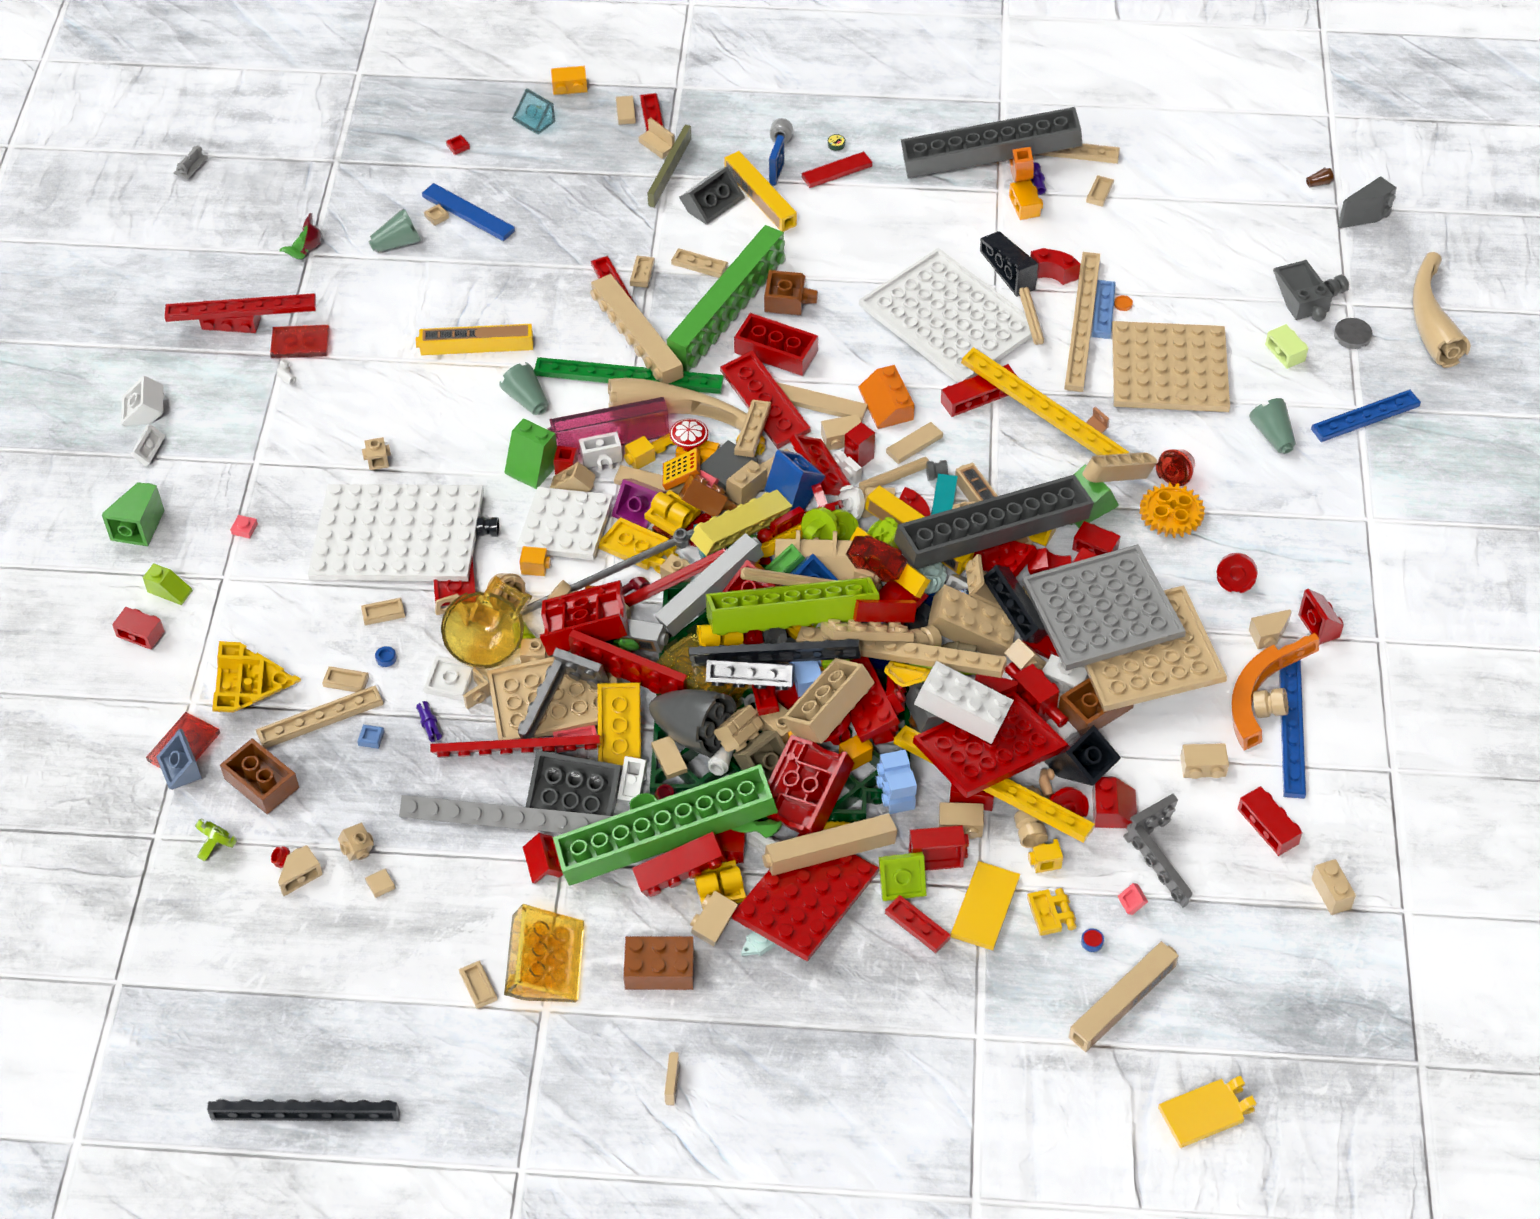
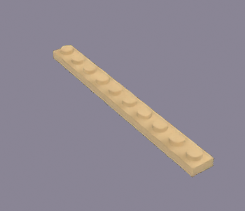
(1082, 322)
(920, 654)

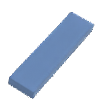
(1103, 309)

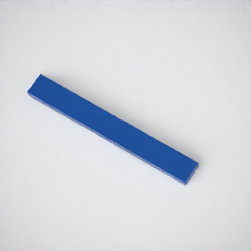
(1293, 734)

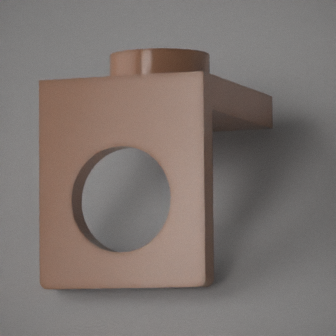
(1097, 422)

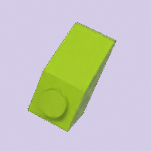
(166, 584)

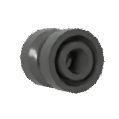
(1337, 285)
(933, 469)

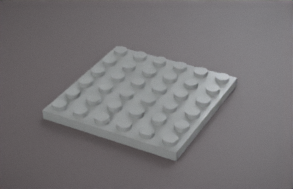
(1103, 607)

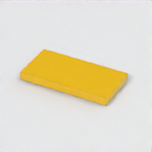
(619, 721)
(985, 905)

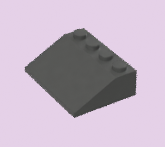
(573, 784)

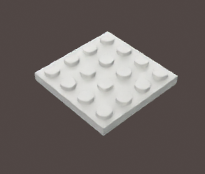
(566, 522)

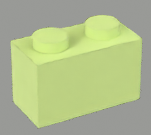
(1286, 346)

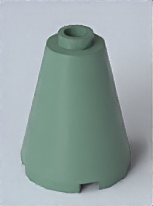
(394, 233)
(524, 388)
(1274, 424)

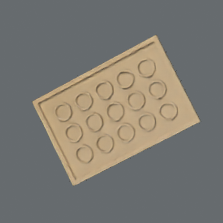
(516, 687)

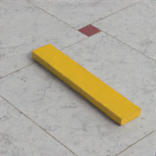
(910, 578)

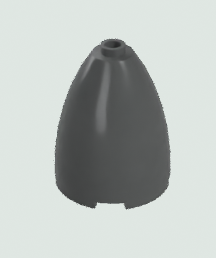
(692, 717)

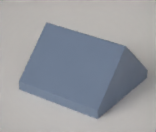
(178, 762)

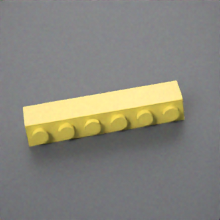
(733, 524)

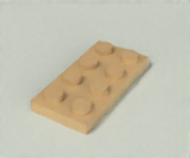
(866, 631)

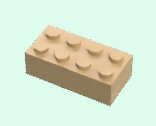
(971, 621)
(828, 700)

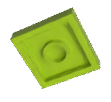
(902, 876)

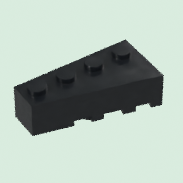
(1009, 262)

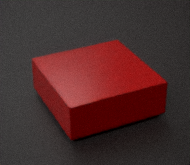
(457, 144)

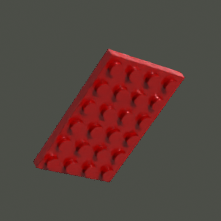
(976, 764)
(805, 903)

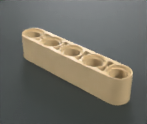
(1119, 467)

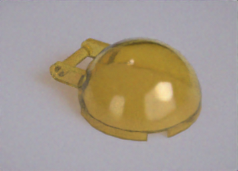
(484, 627)

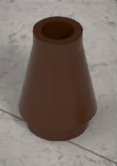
(1321, 177)

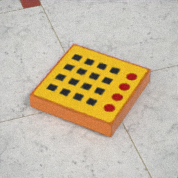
(679, 468)

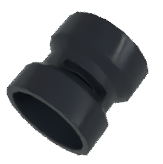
(488, 526)

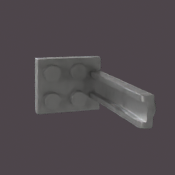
(564, 663)
(1138, 834)

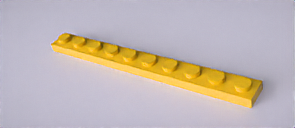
(1040, 404)
(1019, 797)

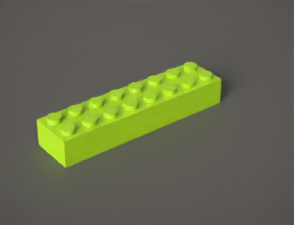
(786, 605)

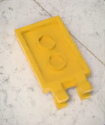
(629, 539)
(1206, 1111)

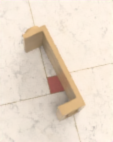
(976, 584)

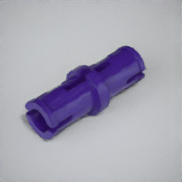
(1038, 179)
(428, 721)

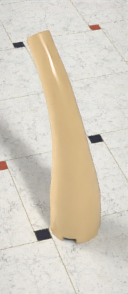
(1437, 330)
(677, 399)

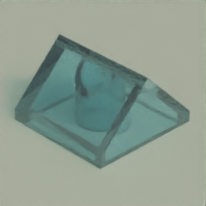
(534, 112)

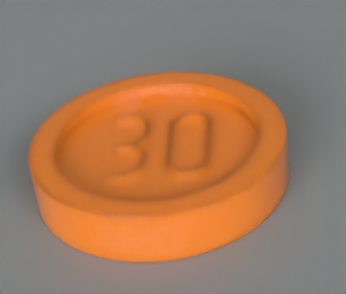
(1123, 303)

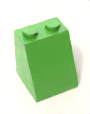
(530, 453)
(1100, 494)
(134, 515)

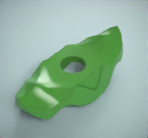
(765, 828)

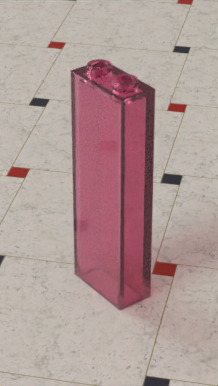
(629, 420)

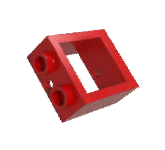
(940, 846)

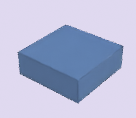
(370, 736)

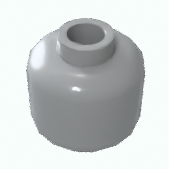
(781, 127)

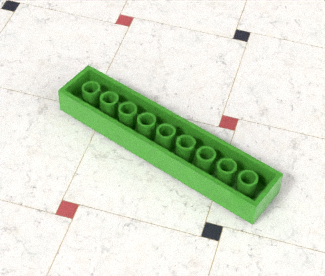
(727, 297)
(664, 825)

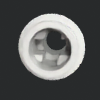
(720, 761)

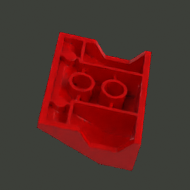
(592, 611)
(807, 784)

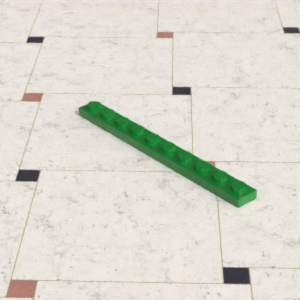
(602, 372)

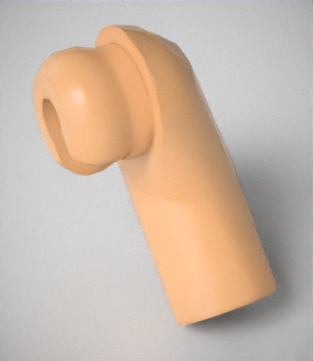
(1044, 781)

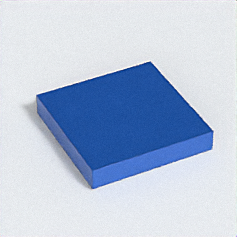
(776, 160)

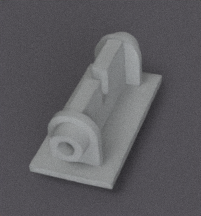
(190, 164)

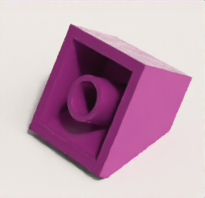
(634, 501)

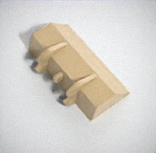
(829, 552)

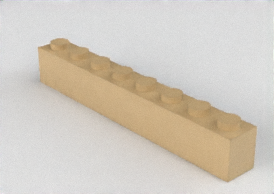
(636, 329)

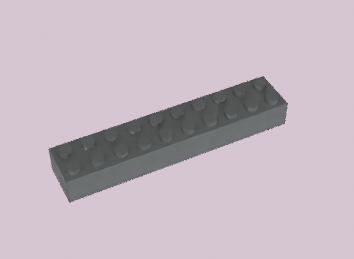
(991, 142)
(993, 521)

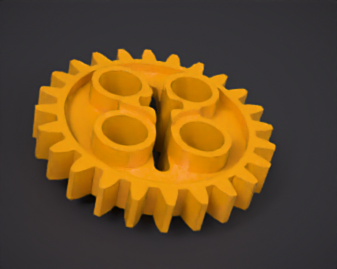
(1172, 510)

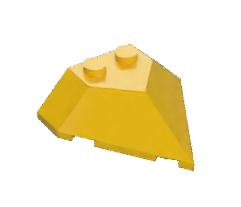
(246, 677)

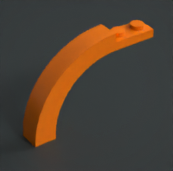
(1022, 164)
(1252, 677)

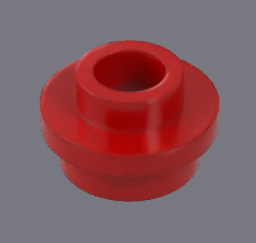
(279, 856)

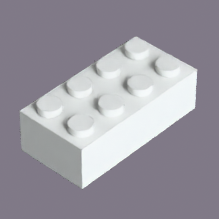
(963, 702)

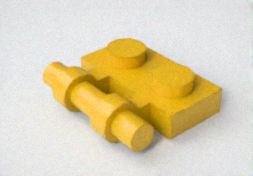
(1045, 913)

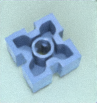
(896, 782)

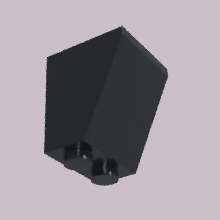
(1085, 757)

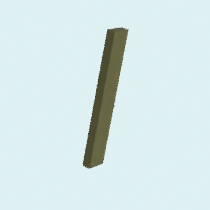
(669, 166)

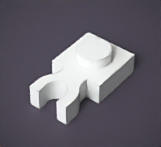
(850, 467)

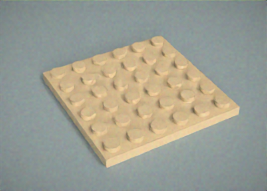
(1170, 366)
(1161, 668)

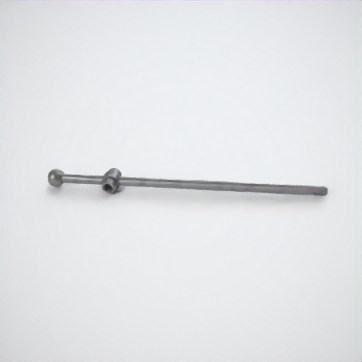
(680, 539)

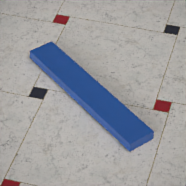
(468, 212)
(1365, 415)

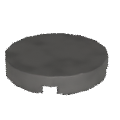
(1353, 333)

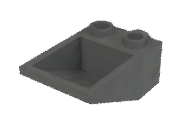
(1303, 290)

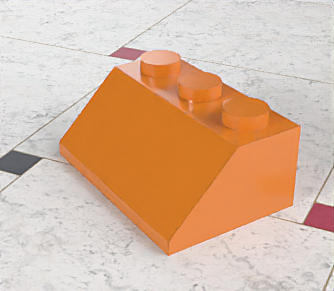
(887, 397)

